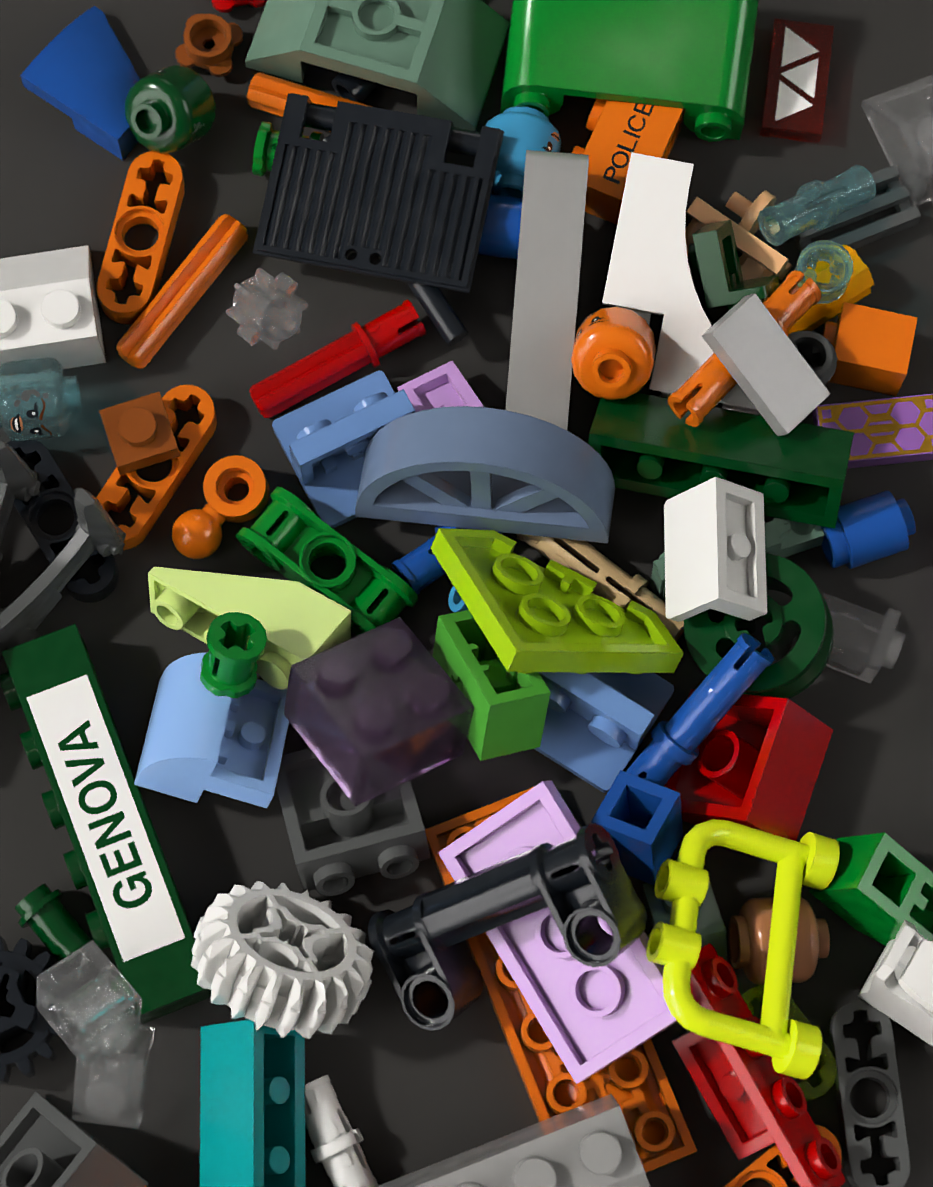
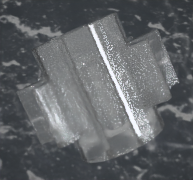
(267, 308)

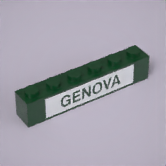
(105, 819)

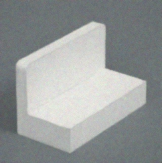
(715, 551)

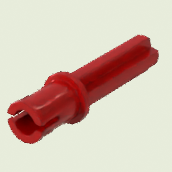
(337, 359)

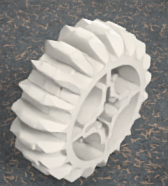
(282, 959)

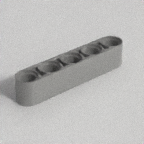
(547, 285)

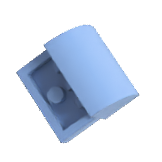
(212, 740)

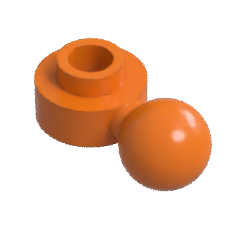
(199, 531)

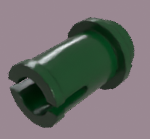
(51, 922)

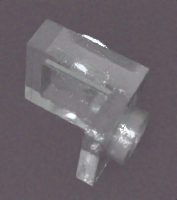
(114, 1087)

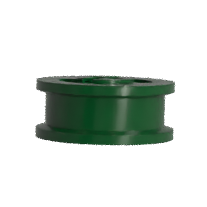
(804, 616)

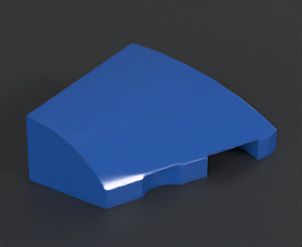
(88, 80)

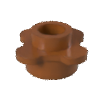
(209, 28)

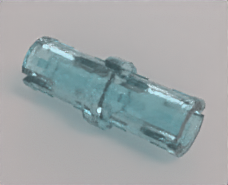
(794, 214)

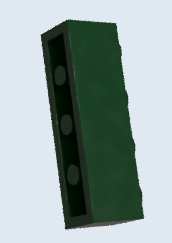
(664, 456)

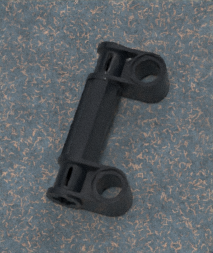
(556, 877)

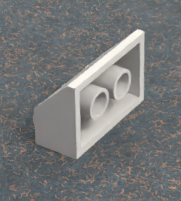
(50, 308)

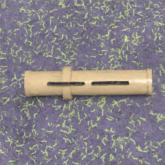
(606, 573)

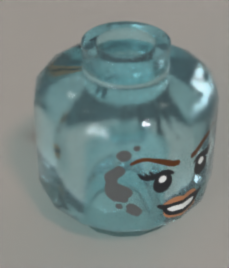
(37, 399)

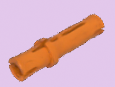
(713, 380)

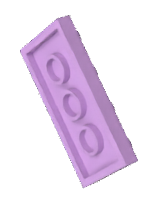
(583, 1009)

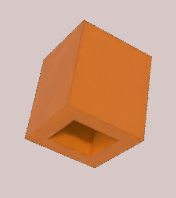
(871, 347)

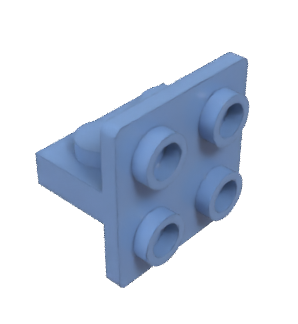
(330, 441)
(600, 721)

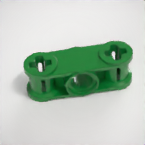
(293, 537)

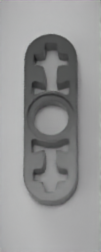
(881, 1046)

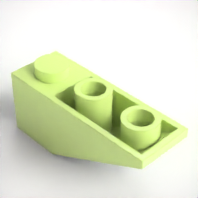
(294, 616)

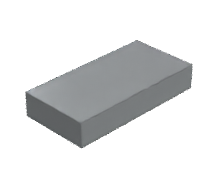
(766, 364)

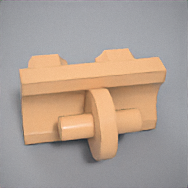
(757, 257)

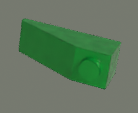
(879, 888)

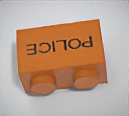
(616, 133)

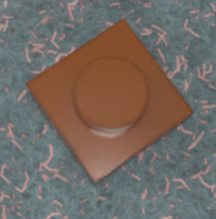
(139, 433)

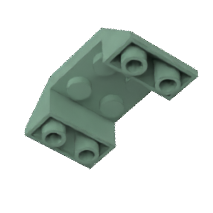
(419, 46)

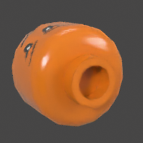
(613, 353)

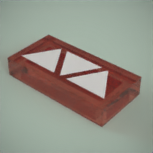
(797, 81)

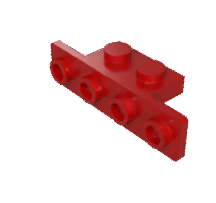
(745, 1091)

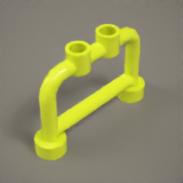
(677, 945)

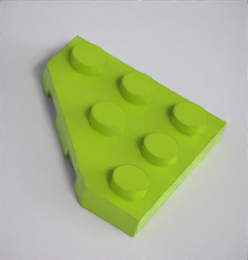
(549, 614)

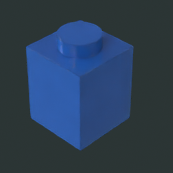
(642, 822)

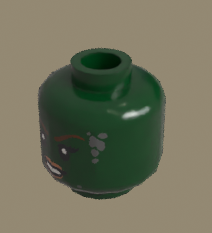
(174, 108)

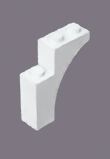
(653, 272)

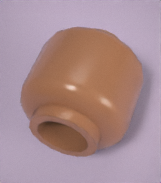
(750, 940)

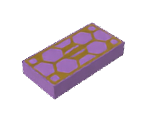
(883, 428)

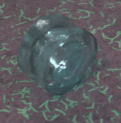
(840, 264)

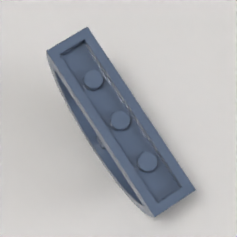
(487, 474)

